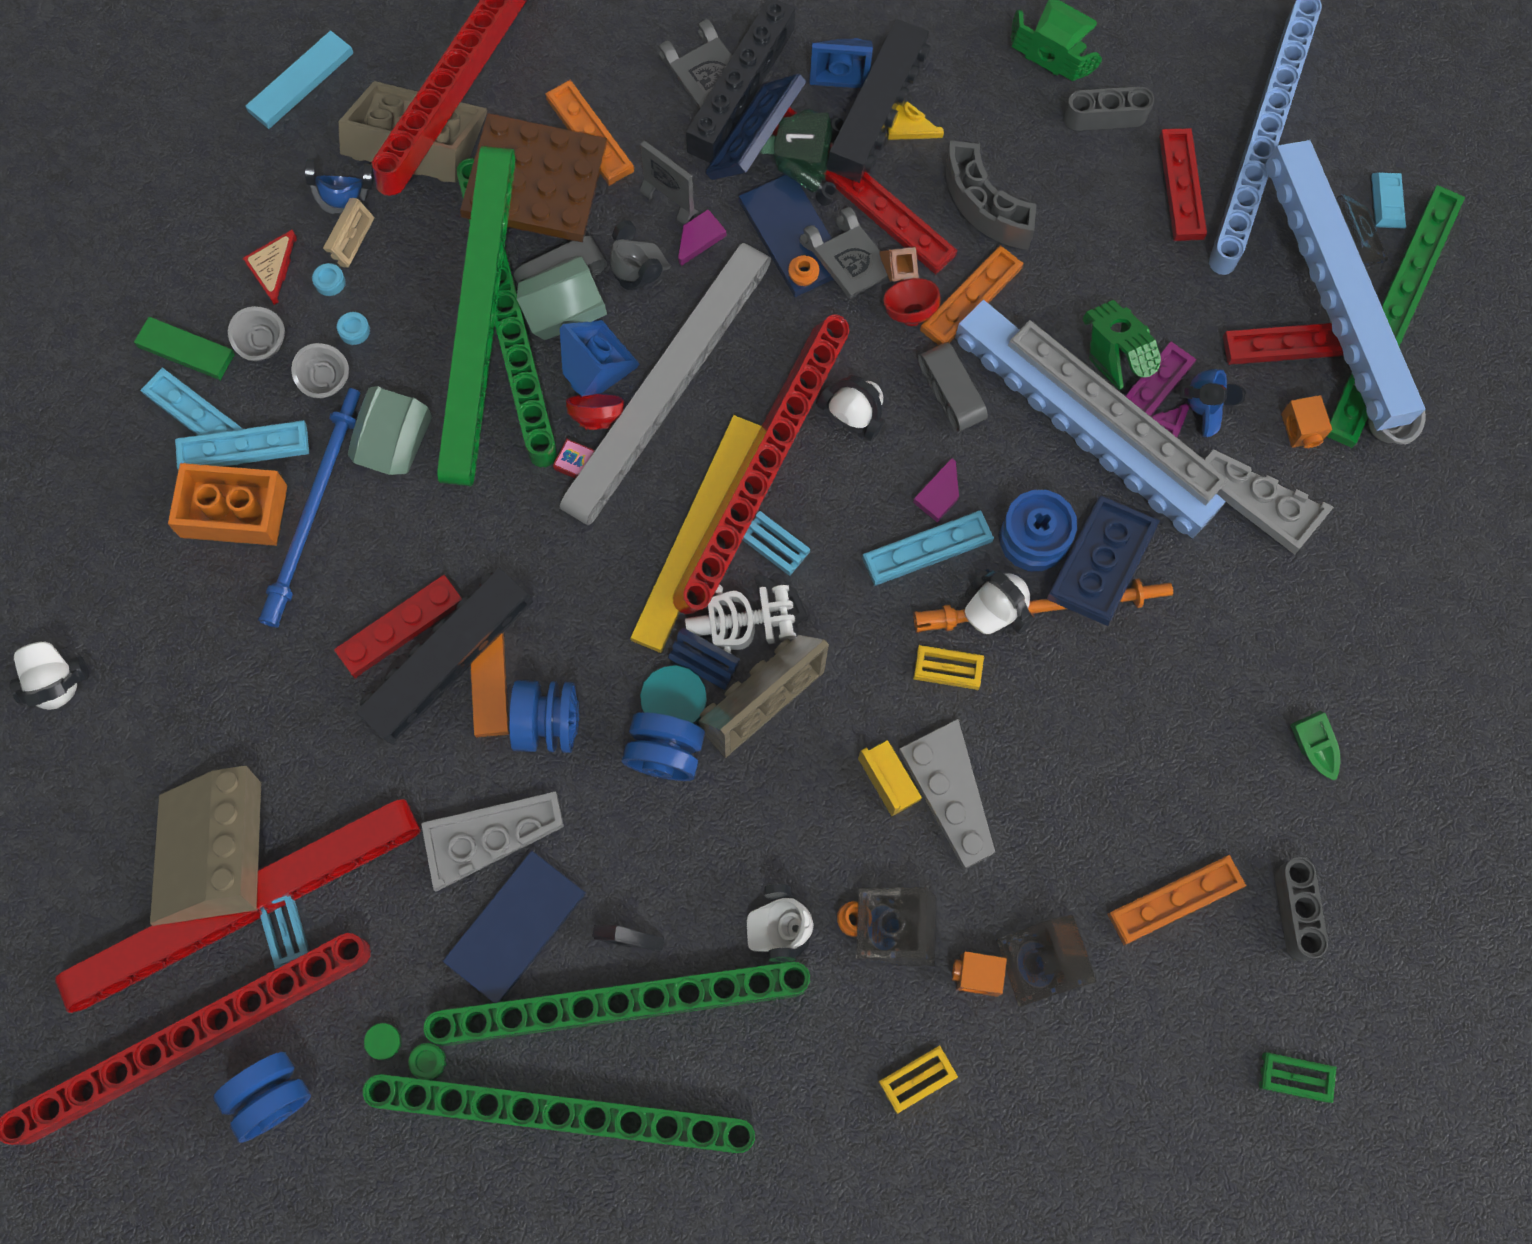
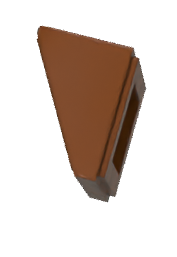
(900, 263)

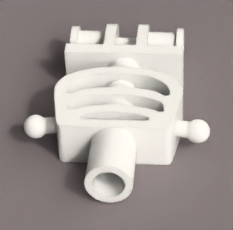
(711, 624)

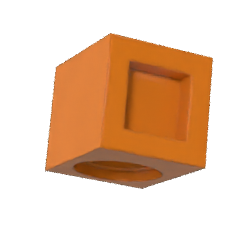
(1306, 422)
(979, 973)

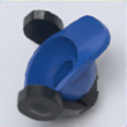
(335, 191)
(1208, 394)

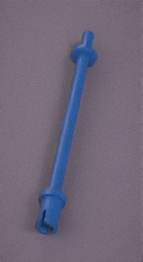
(280, 591)

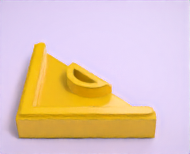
(913, 125)

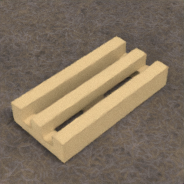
(346, 229)

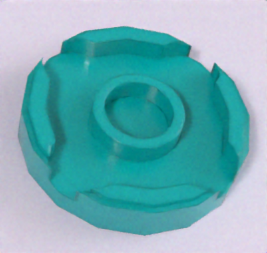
(674, 693)

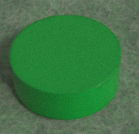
(382, 1041)
(427, 1061)

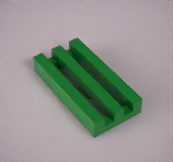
(1267, 1072)

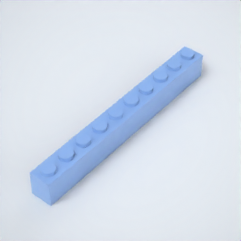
(1344, 286)
(988, 335)

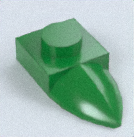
(1318, 743)

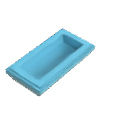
(1388, 200)

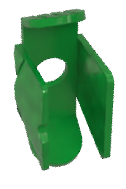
(1057, 40)
(1132, 339)

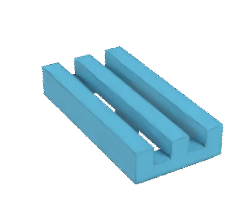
(783, 535)
(297, 928)

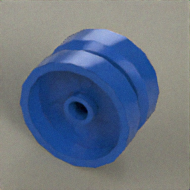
(1038, 530)
(663, 746)
(261, 1096)

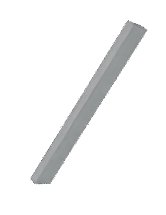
(1118, 412)

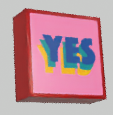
(572, 458)

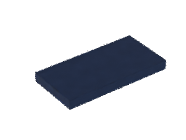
(755, 127)
(779, 217)
(1103, 560)
(514, 927)

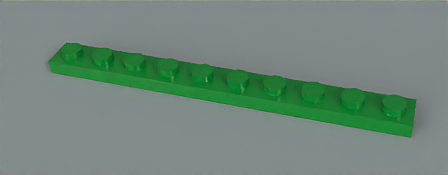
(1401, 300)

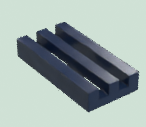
(702, 663)

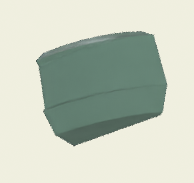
(560, 297)
(388, 431)

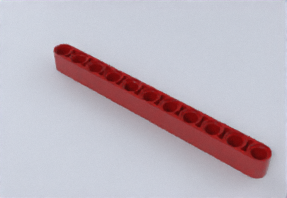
(442, 93)
(753, 471)
(290, 876)
(169, 1040)

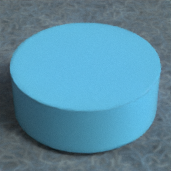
(328, 279)
(353, 328)

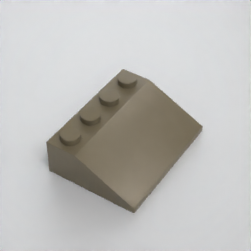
(381, 107)
(764, 692)
(207, 847)

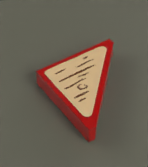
(271, 264)

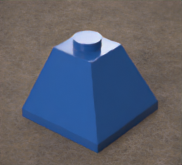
(841, 62)
(593, 357)

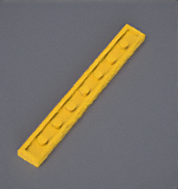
(659, 612)

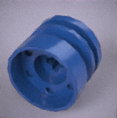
(543, 716)

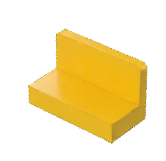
(889, 777)

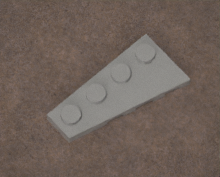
(1273, 508)
(948, 784)
(483, 836)

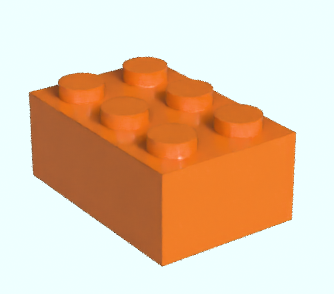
(228, 504)

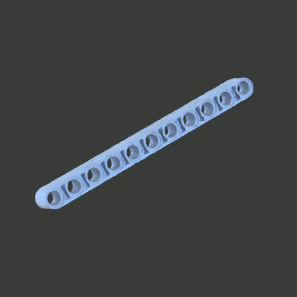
(1264, 136)

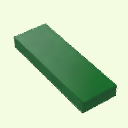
(184, 348)

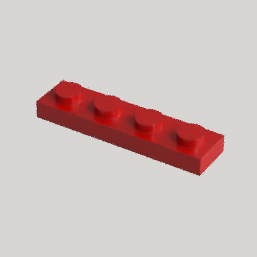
(1182, 184)
(1281, 344)
(398, 626)

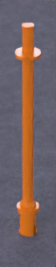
(948, 617)

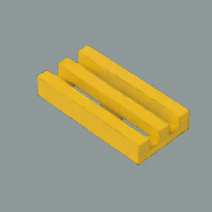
(948, 679)
(943, 1064)

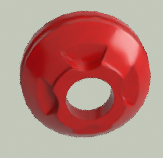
(909, 296)
(595, 410)

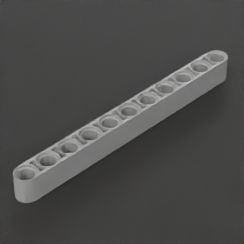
(664, 384)

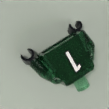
(804, 149)

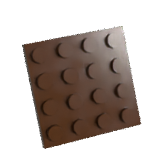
(552, 175)

